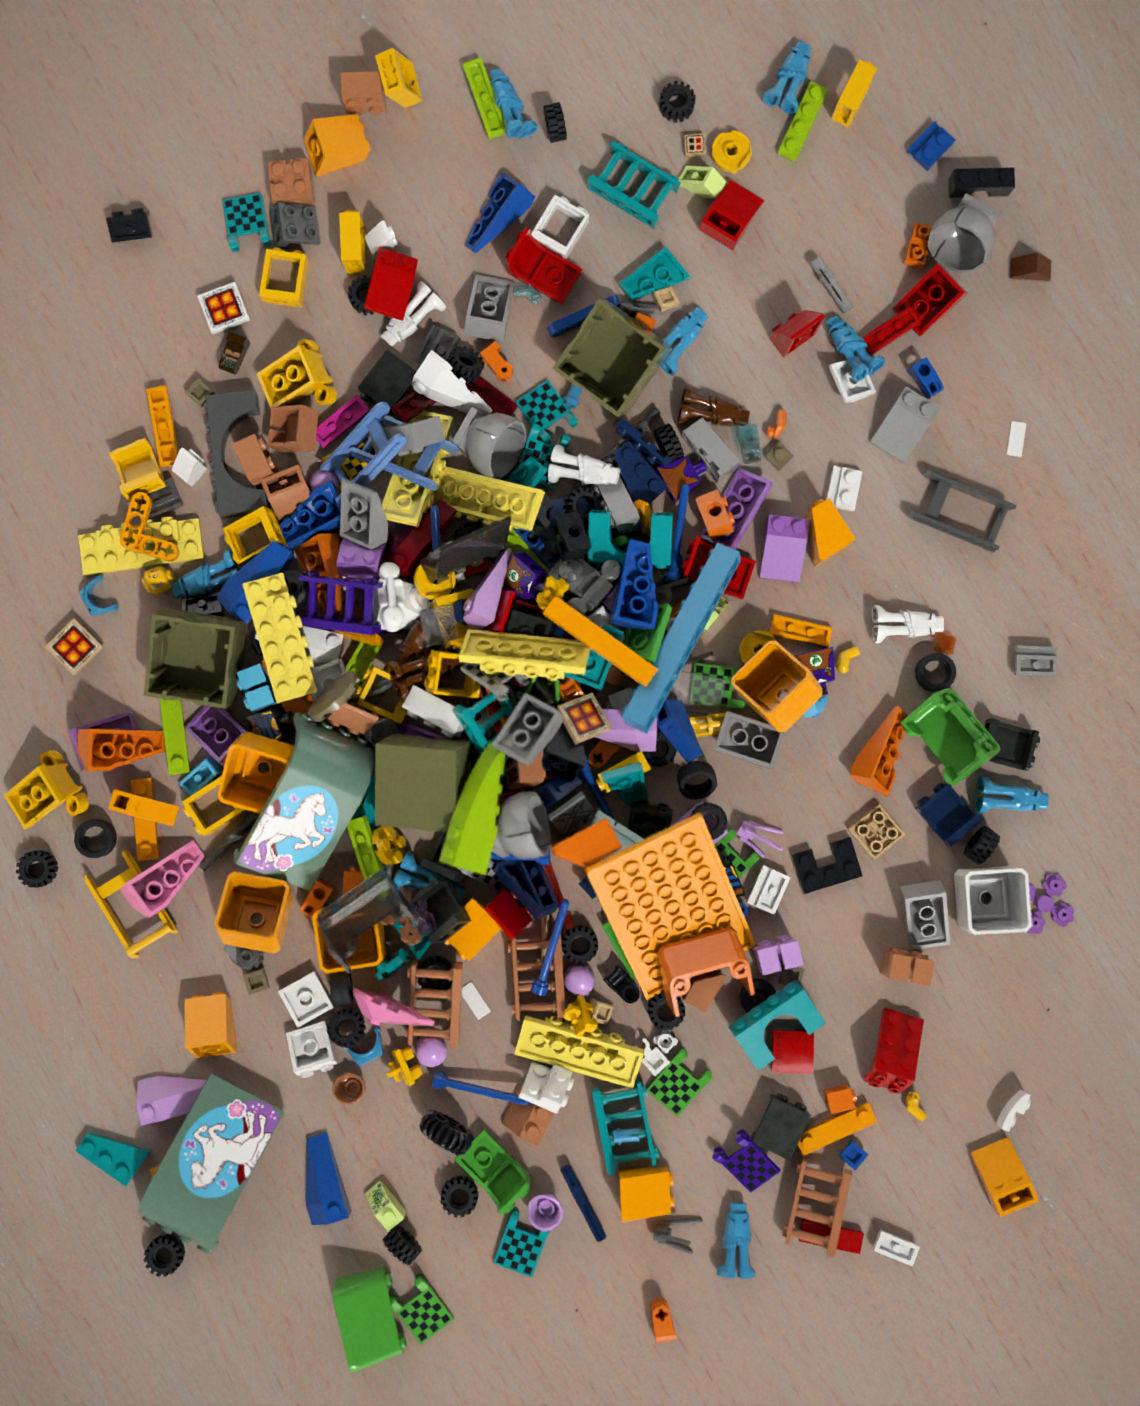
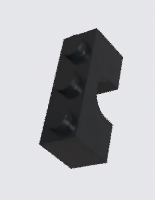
(997, 181)
(542, 528)

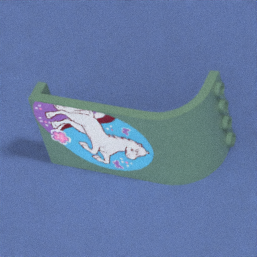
(309, 804)
(209, 1163)

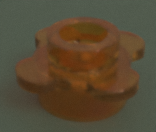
(950, 640)

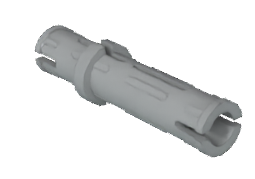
(819, 266)

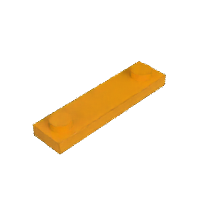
(163, 425)
(145, 830)
(836, 1128)

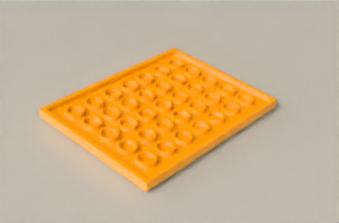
(664, 894)

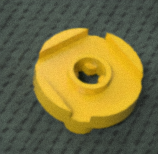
(728, 162)
(431, 590)
(752, 641)
(389, 845)

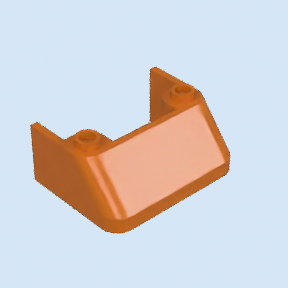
(588, 845)
(698, 956)

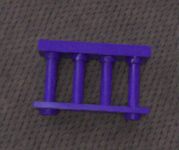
(329, 620)

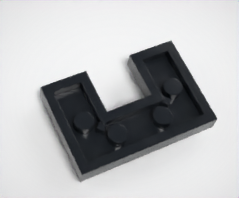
(817, 878)

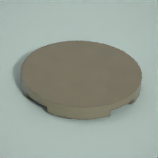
(333, 696)

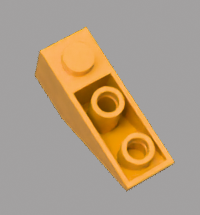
(143, 807)

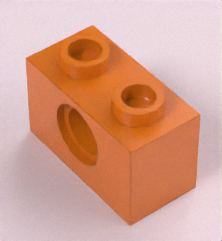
(716, 525)

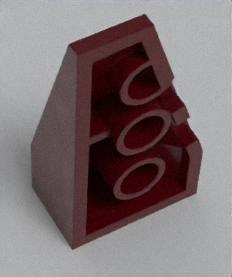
(414, 542)

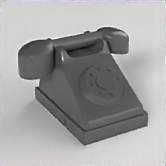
(586, 584)

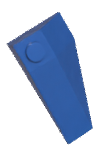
(506, 205)
(315, 516)
(264, 564)
(635, 594)
(324, 1186)

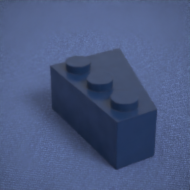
(637, 474)
(529, 885)

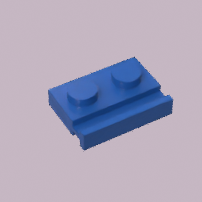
(931, 145)

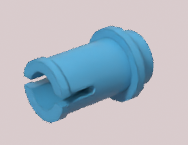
(571, 399)
(622, 1136)

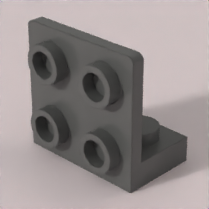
(294, 224)

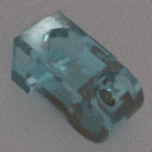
(749, 443)

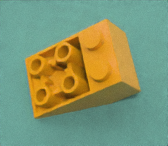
(1004, 1177)

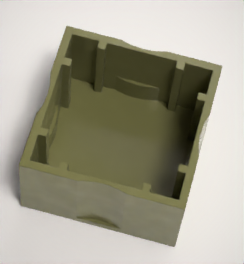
(612, 357)
(194, 657)
(419, 780)

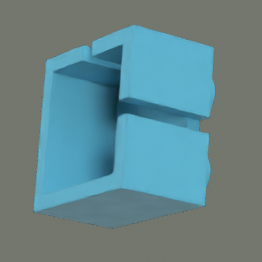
(257, 689)

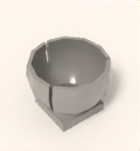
(965, 236)
(491, 442)
(522, 827)

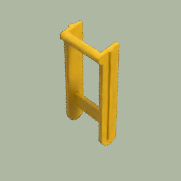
(114, 885)

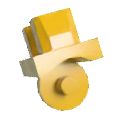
(551, 589)
(707, 724)
(579, 1015)
(408, 1074)

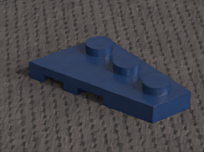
(650, 451)

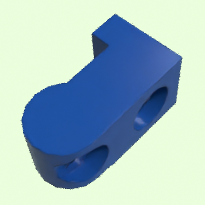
(926, 378)

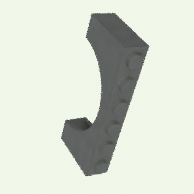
(224, 414)

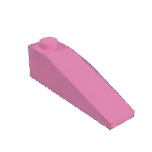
(159, 884)
(385, 1009)

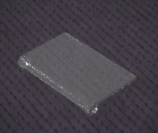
(698, 692)

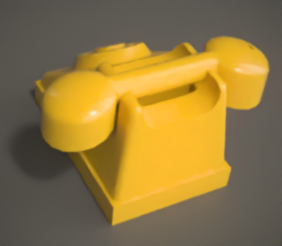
(297, 376)
(46, 790)

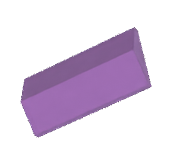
(744, 499)

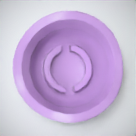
(545, 1212)

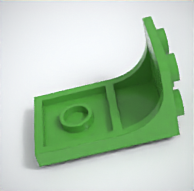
(495, 1171)

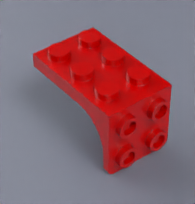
(541, 267)
(698, 553)
(896, 1051)

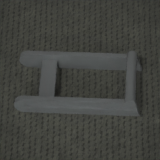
(938, 500)

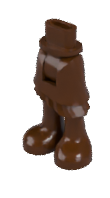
(720, 411)
(412, 644)
(397, 670)

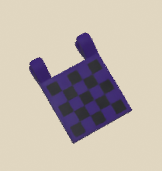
(748, 1164)

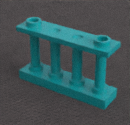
(632, 204)
(476, 731)
(605, 1119)

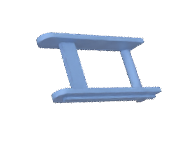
(386, 447)
(421, 467)

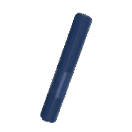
(583, 1202)

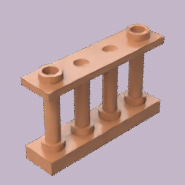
(555, 985)
(453, 994)
(833, 1221)

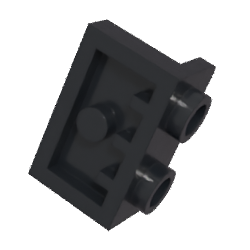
(129, 226)
(204, 604)

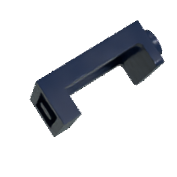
(947, 814)

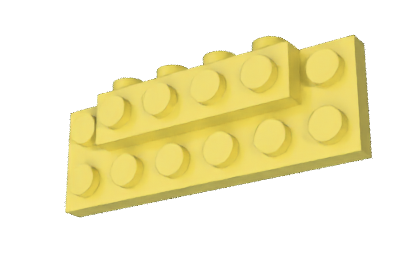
(489, 498)
(406, 500)
(104, 553)
(280, 637)
(524, 654)
(591, 1055)

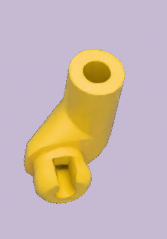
(844, 658)
(912, 1106)

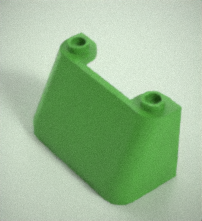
(952, 734)
(367, 1318)

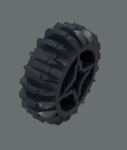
(446, 1132)

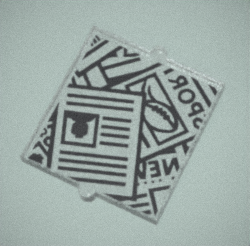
(438, 625)

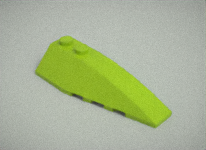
(473, 821)

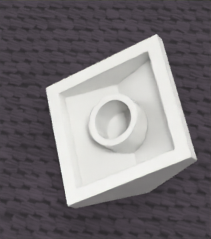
(848, 388)

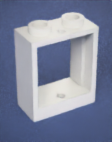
(563, 205)

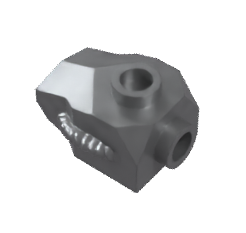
(244, 957)

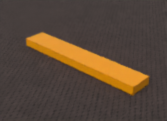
(600, 641)

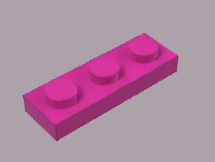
(341, 421)

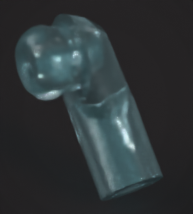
(529, 292)

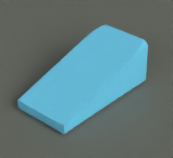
(201, 776)

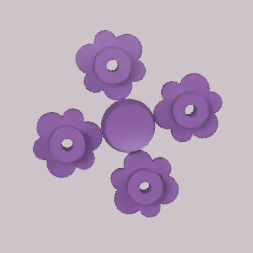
(1045, 904)

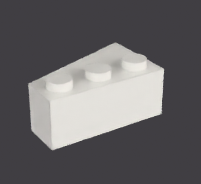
(433, 711)

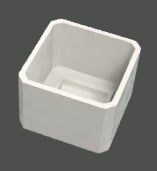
(1009, 903)

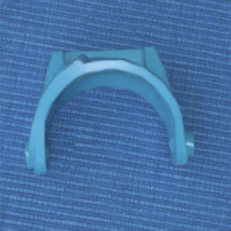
(86, 595)
(815, 710)
(375, 1052)

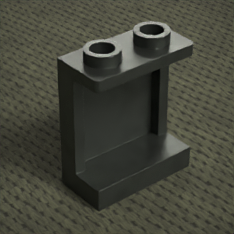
(387, 381)
(1015, 743)
(439, 867)
(446, 908)
(781, 1126)

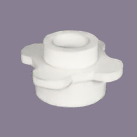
(671, 1041)

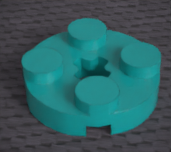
(387, 969)

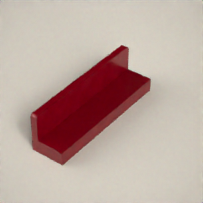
(493, 398)

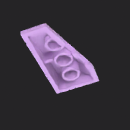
(483, 603)
(627, 736)
(166, 1097)

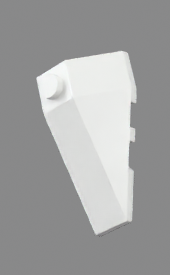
(441, 385)
(323, 645)

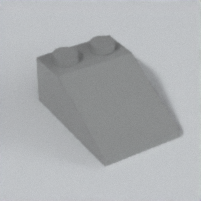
(489, 308)
(904, 424)
(362, 516)
(528, 729)
(749, 740)
(925, 914)

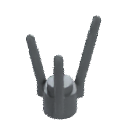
(632, 308)
(663, 1233)

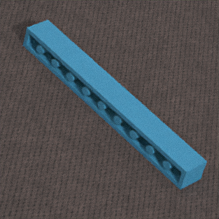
(682, 636)

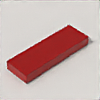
(891, 330)
(849, 1239)

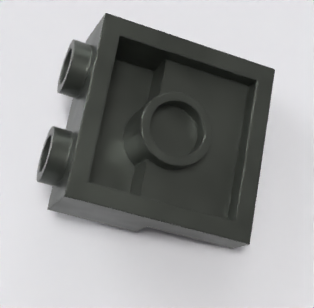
(529, 624)
(649, 819)

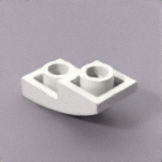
(1018, 1103)

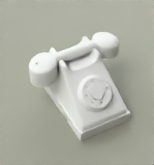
(398, 602)

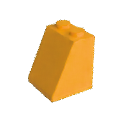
(335, 143)
(826, 531)
(476, 933)
(209, 1025)
(645, 1192)

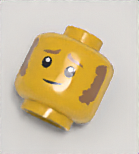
(157, 580)

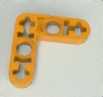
(140, 539)

